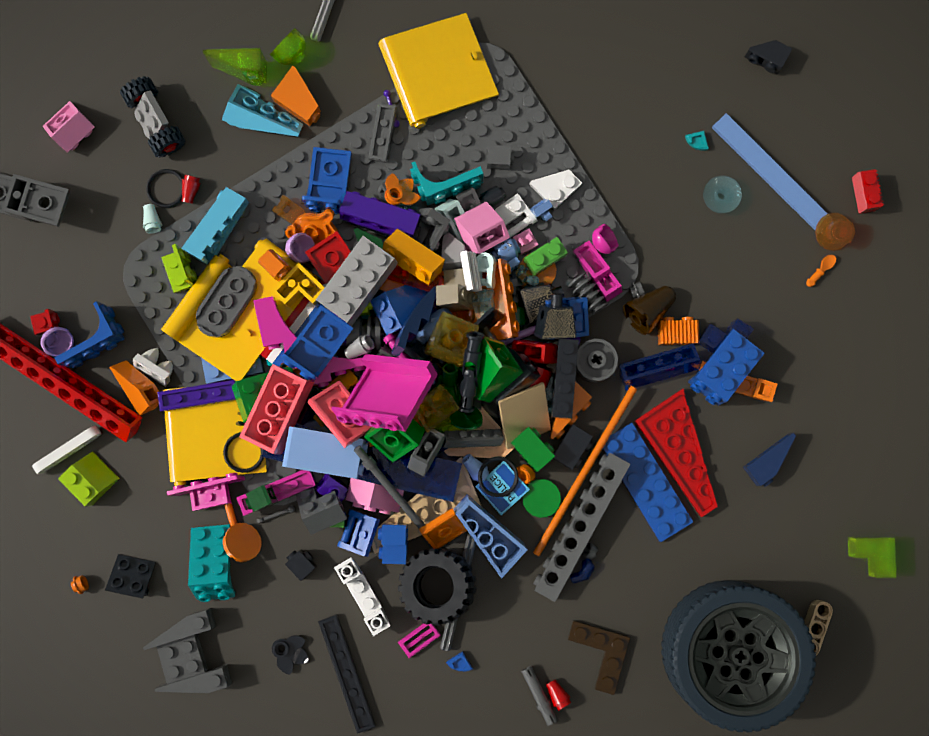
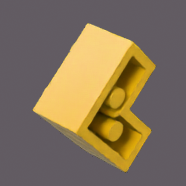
(298, 283)

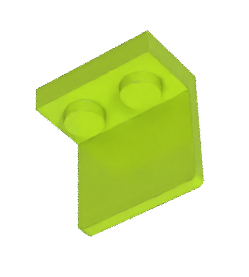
(179, 270)

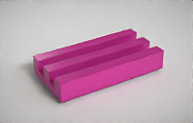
(424, 644)

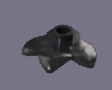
(292, 655)

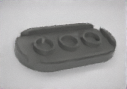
(226, 301)

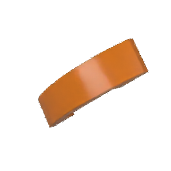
(755, 388)

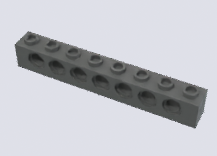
(552, 589)

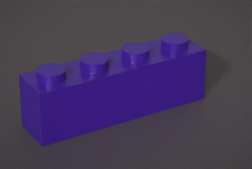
(378, 215)

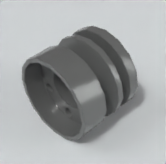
(375, 331)

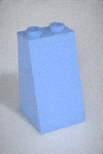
(322, 453)

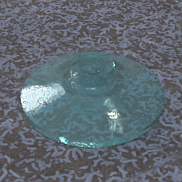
(726, 186)

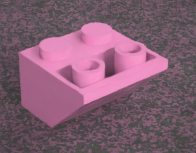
(481, 228)

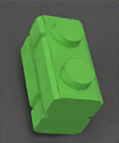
(545, 256)

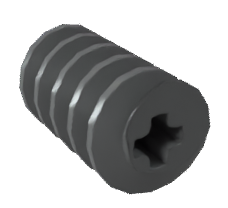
(586, 290)

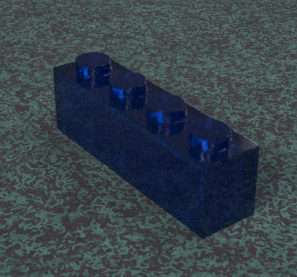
(659, 366)

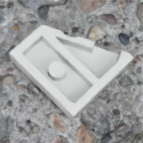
(556, 187)

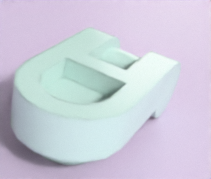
(487, 264)

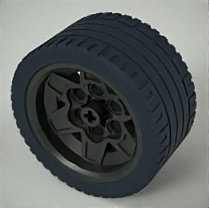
(787, 663)

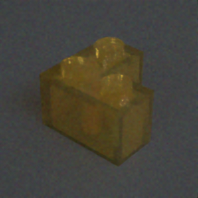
(435, 408)

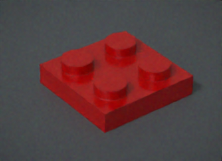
(328, 255)

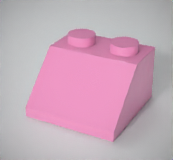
(68, 127)

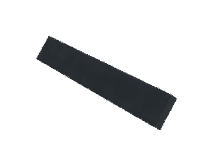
(347, 673)

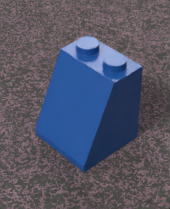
(396, 305)

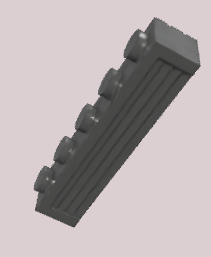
(473, 438)

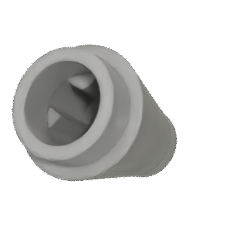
(359, 347)

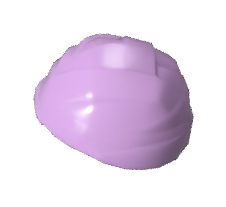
(297, 246)
(56, 341)

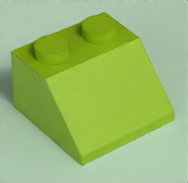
(88, 479)

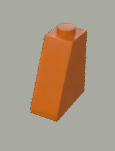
(296, 98)

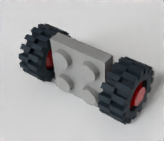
(141, 95)

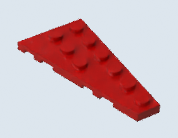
(676, 443)

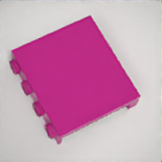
(387, 392)

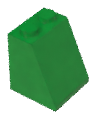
(496, 370)

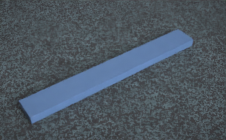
(769, 170)

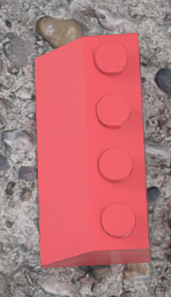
(276, 409)

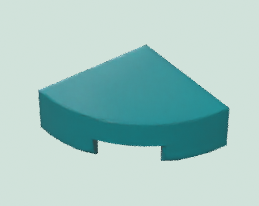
(697, 141)

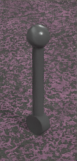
(291, 509)

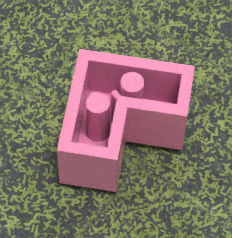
(371, 496)

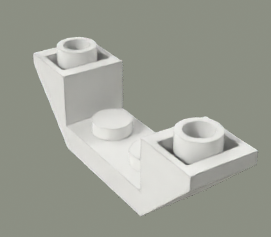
(364, 596)

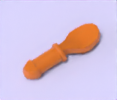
(826, 263)

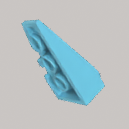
(250, 112)

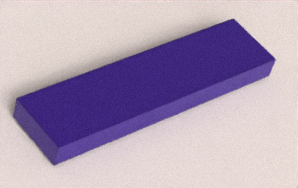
(196, 395)

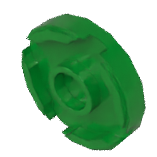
(542, 498)

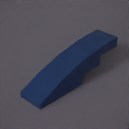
(416, 320)

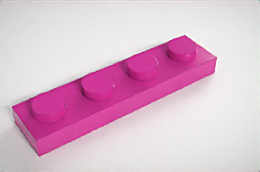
(284, 488)

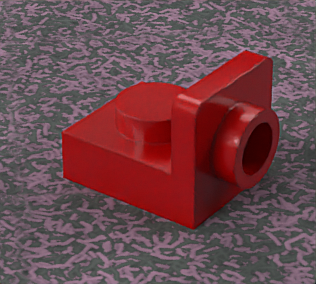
(44, 321)

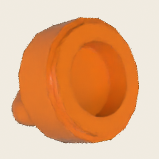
(526, 473)

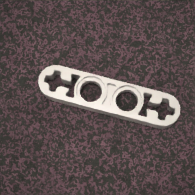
(66, 450)

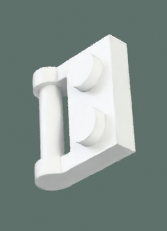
(512, 210)

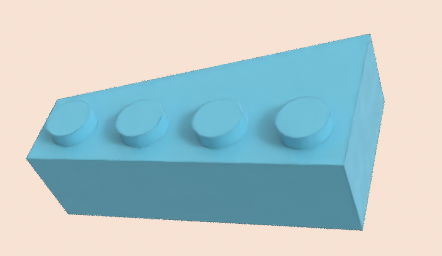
(216, 226)

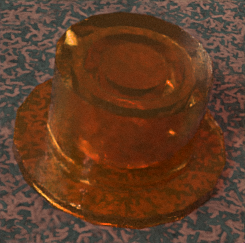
(834, 231)

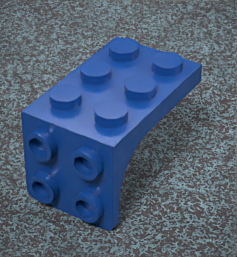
(327, 179)
(106, 338)
(317, 343)
(726, 368)

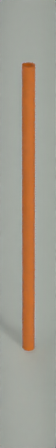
(584, 471)

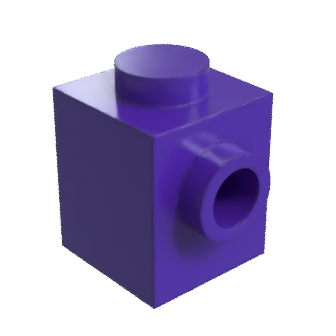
(329, 484)

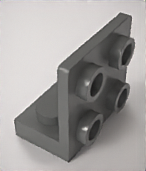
(439, 227)

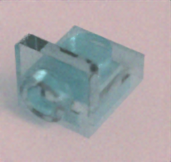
(483, 301)

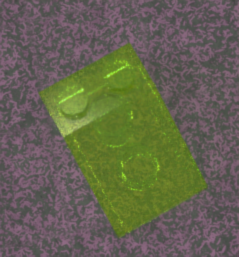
(244, 63)

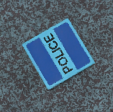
(500, 481)

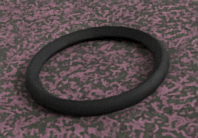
(150, 181)
(225, 454)
(515, 479)

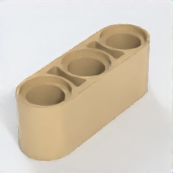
(822, 621)

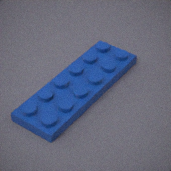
(648, 484)

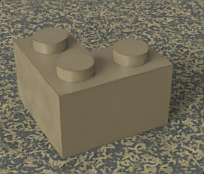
(453, 292)

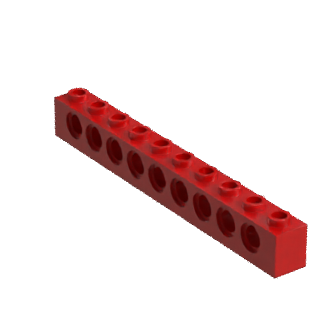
(68, 385)

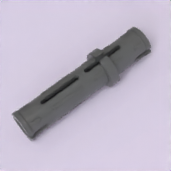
(543, 703)

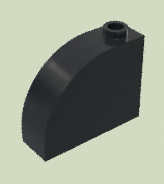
(528, 376)

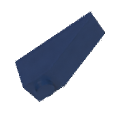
(768, 463)

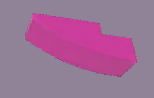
(598, 270)

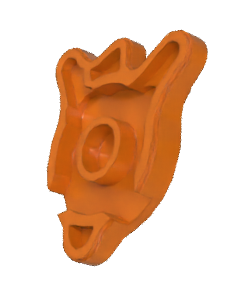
(315, 225)

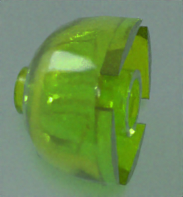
(290, 49)

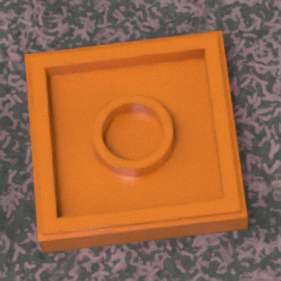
(443, 529)

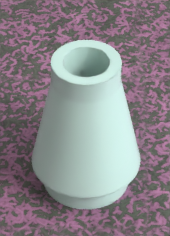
(151, 220)

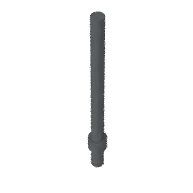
(370, 464)

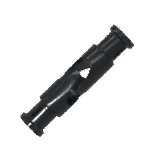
(469, 384)

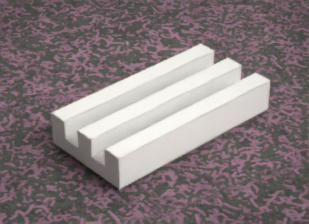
(471, 271)

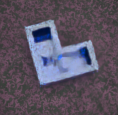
(713, 337)

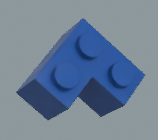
(395, 543)

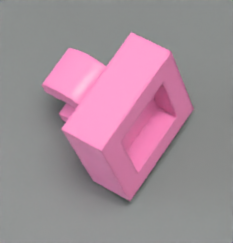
(525, 241)

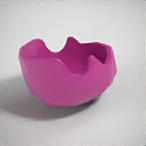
(604, 239)

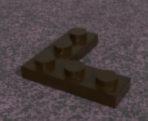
(612, 643)

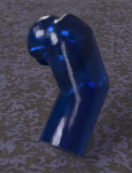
(585, 573)

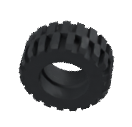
(412, 591)

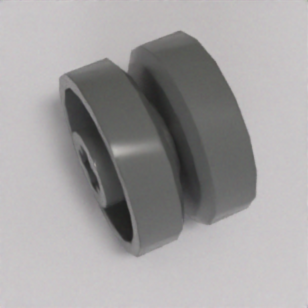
(606, 357)

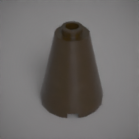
(649, 309)

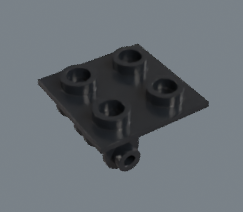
(130, 576)

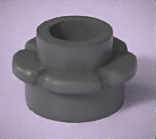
(636, 290)

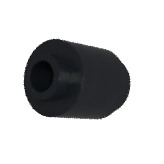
(494, 196)

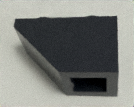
(769, 55)

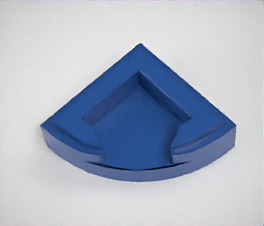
(459, 662)

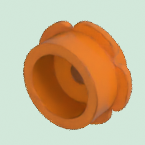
(79, 584)

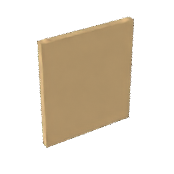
(524, 410)

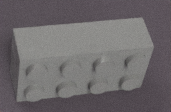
(357, 280)

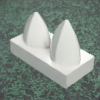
(146, 364)

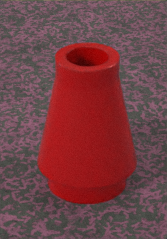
(189, 188)
(558, 695)

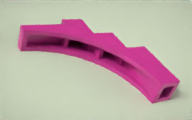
(275, 332)

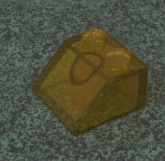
(449, 338)

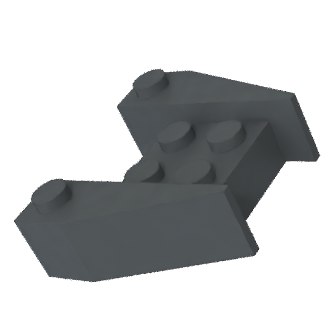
(184, 657)

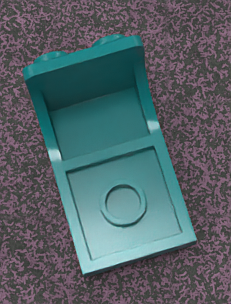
(438, 191)
(209, 564)

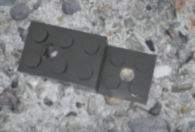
(24, 198)

